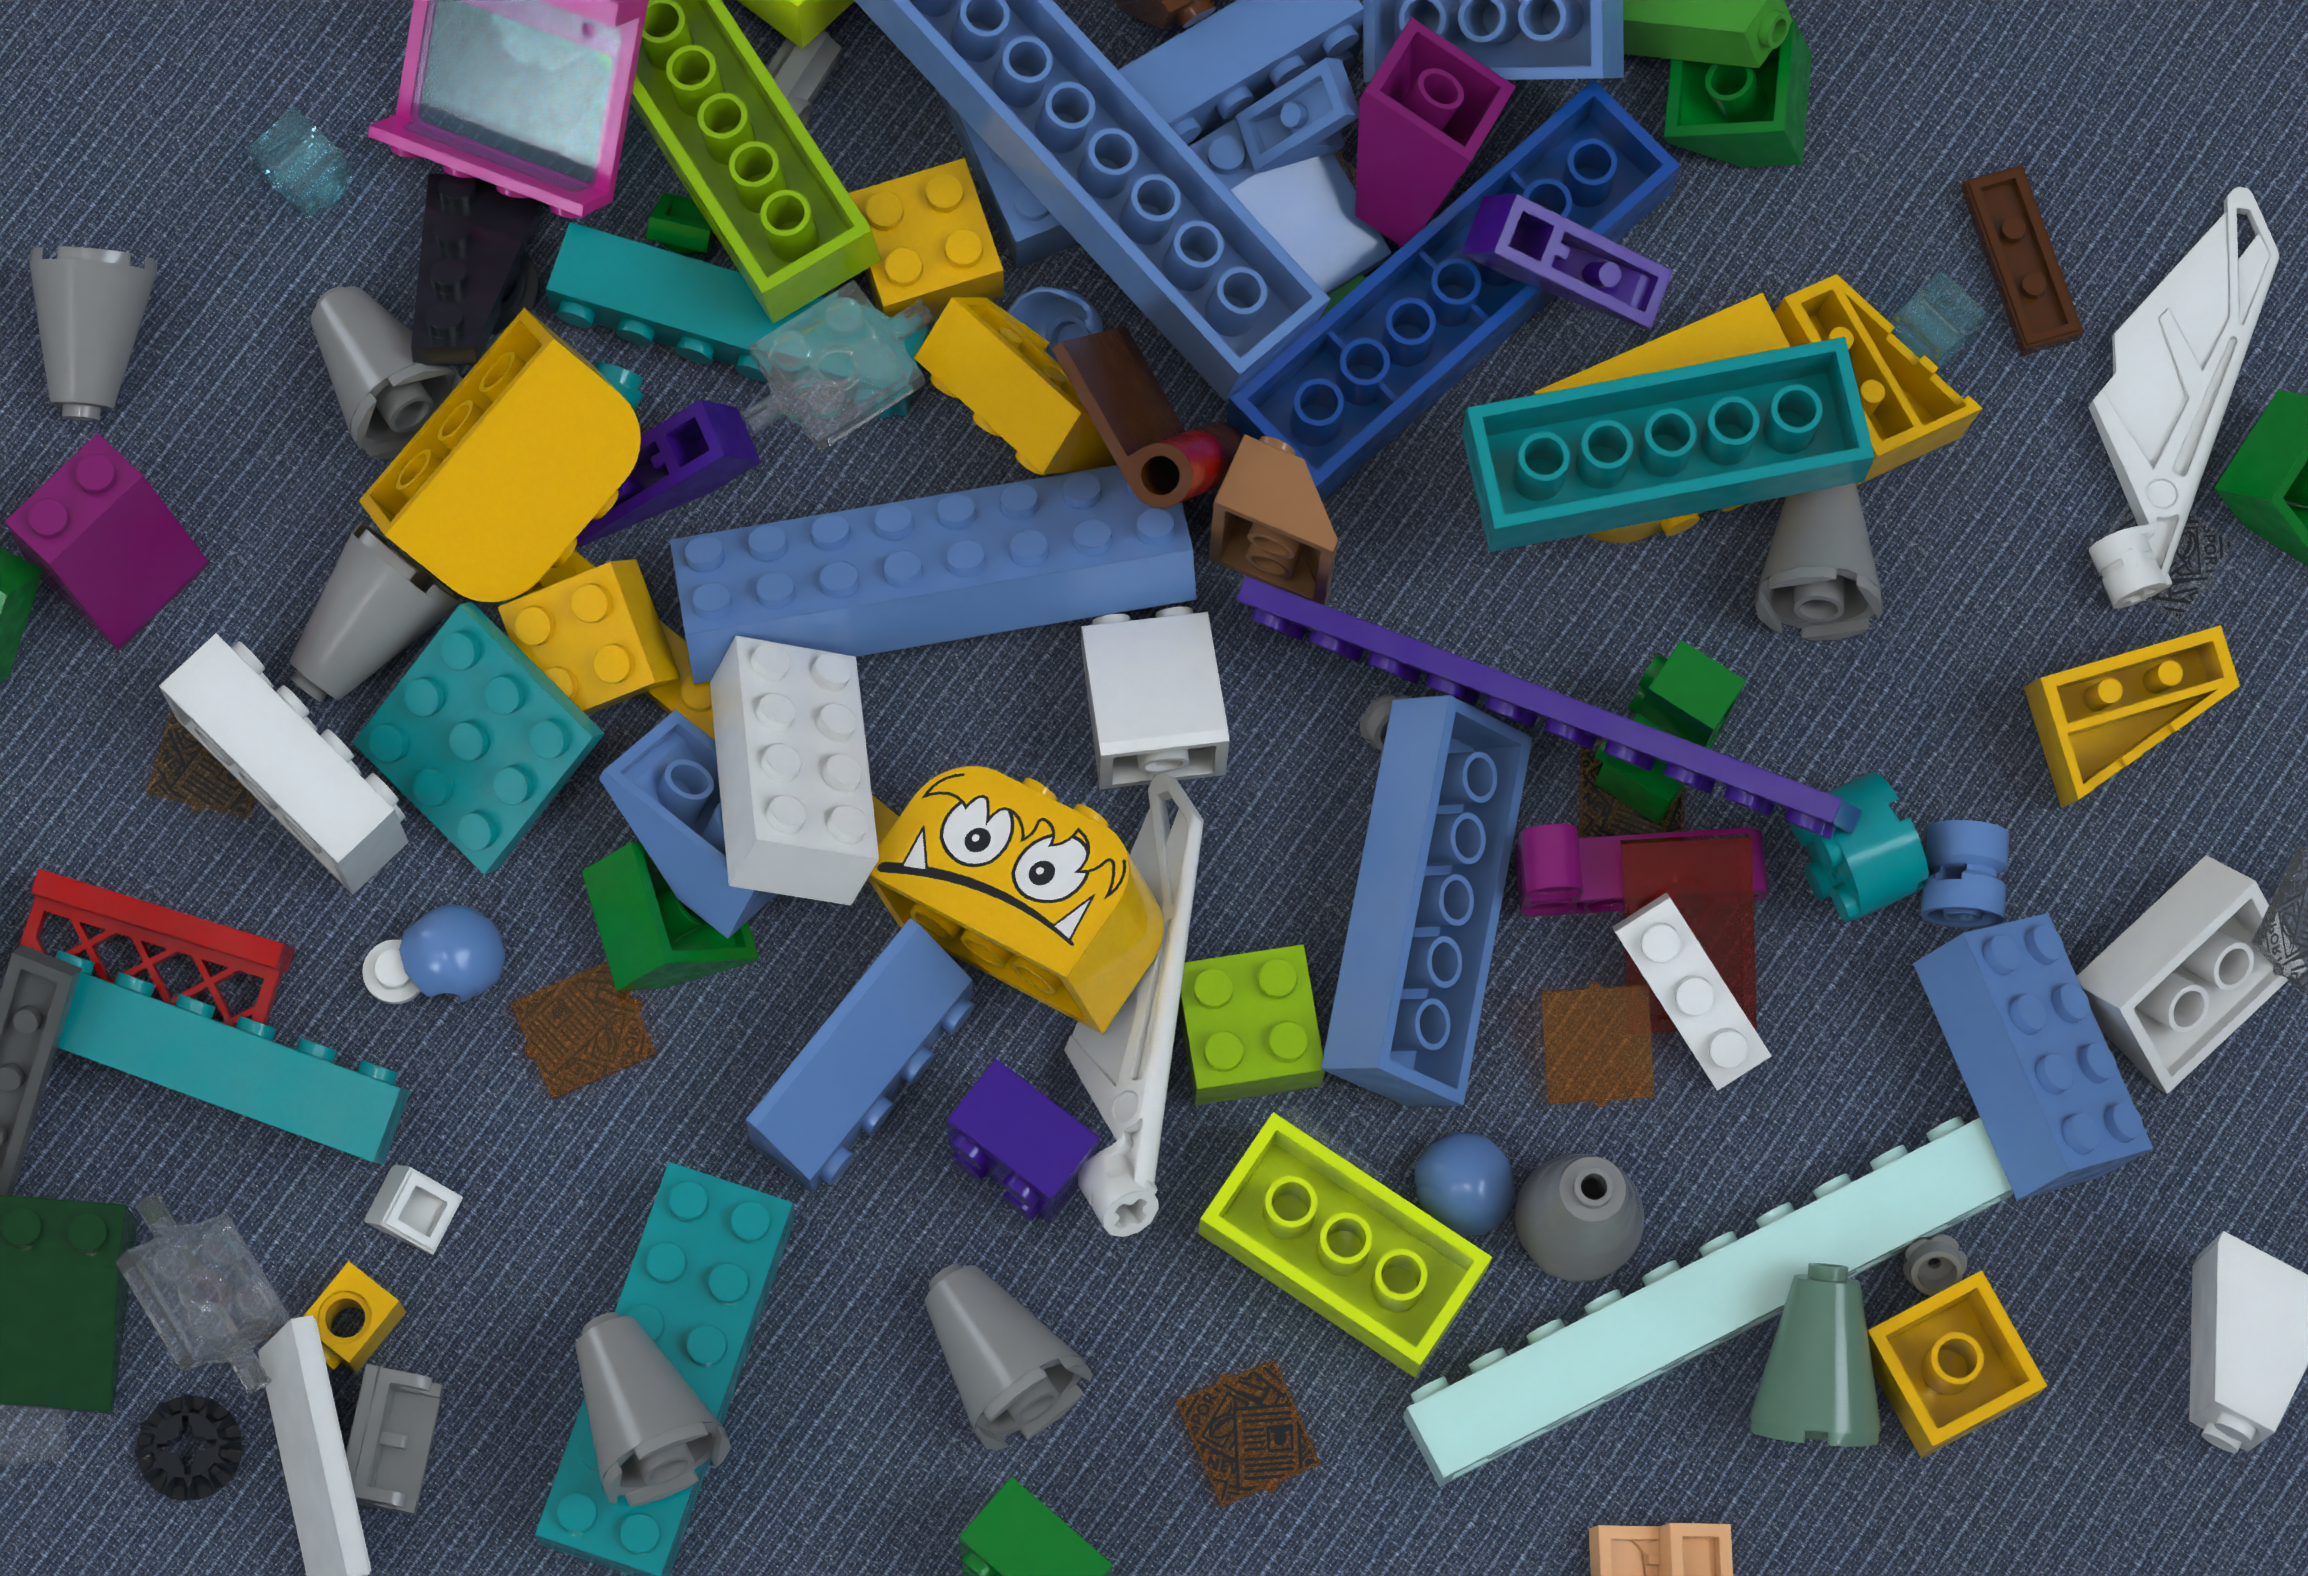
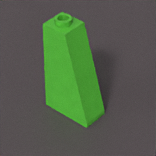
(1706, 30)

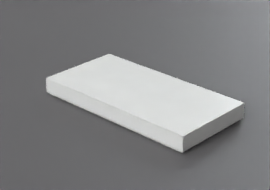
(313, 1452)

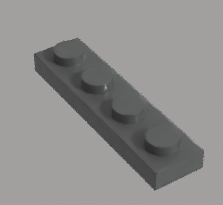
(32, 1020)

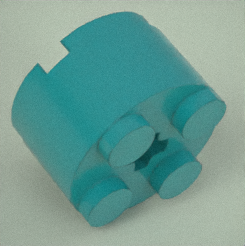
(1875, 862)

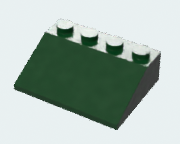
(62, 1301)

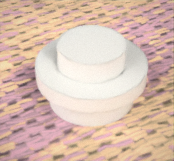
(386, 976)

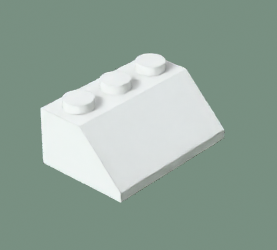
(2183, 973)

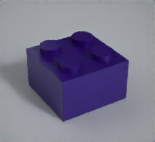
(1020, 1142)

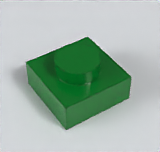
(679, 225)

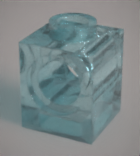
(301, 164)
(1938, 320)

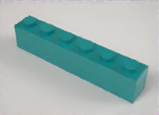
(669, 301)
(233, 1065)

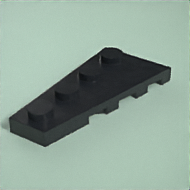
(465, 266)

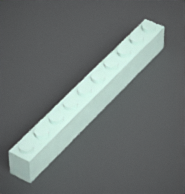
(1704, 1302)

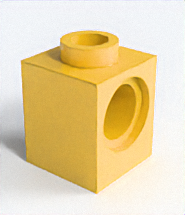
(354, 1290)

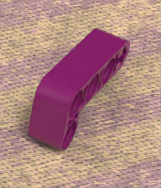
(1584, 874)

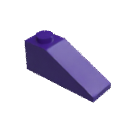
(1565, 259)
(678, 464)

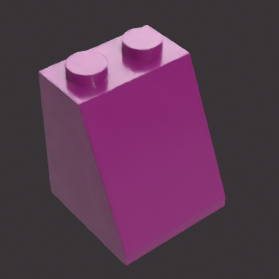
(1420, 129)
(106, 542)

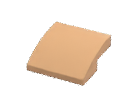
(1661, 1550)

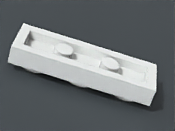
(1691, 991)

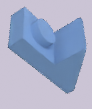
(1300, 117)

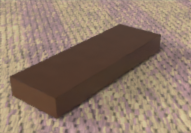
(2022, 260)

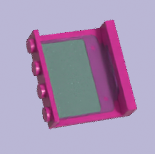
(520, 95)

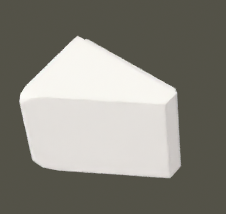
(413, 1208)

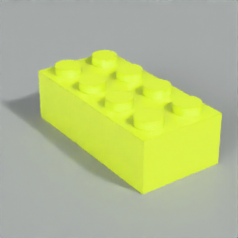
(1344, 1244)

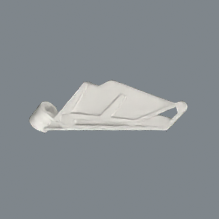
(2171, 392)
(1131, 1061)

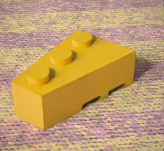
(1012, 386)
(1901, 395)
(2122, 706)

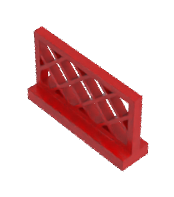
(163, 928)

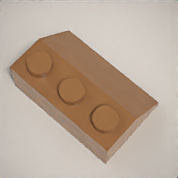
(1273, 521)

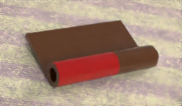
(1140, 424)

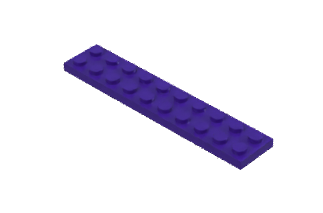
(1565, 716)

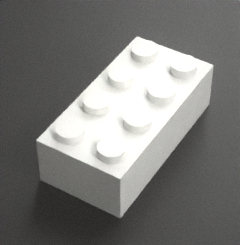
(285, 763)
(793, 771)

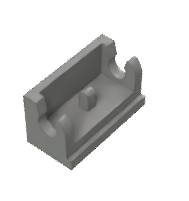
(392, 1438)

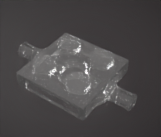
(836, 366)
(203, 1292)

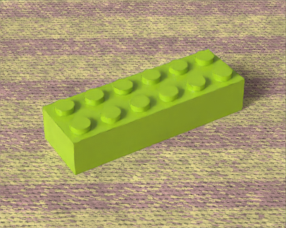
(746, 157)

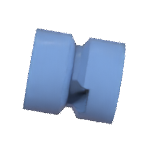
(1965, 872)

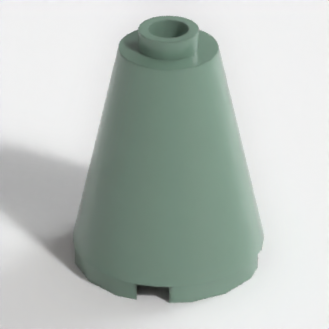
(1819, 1366)

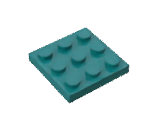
(478, 737)

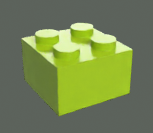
(1250, 1025)

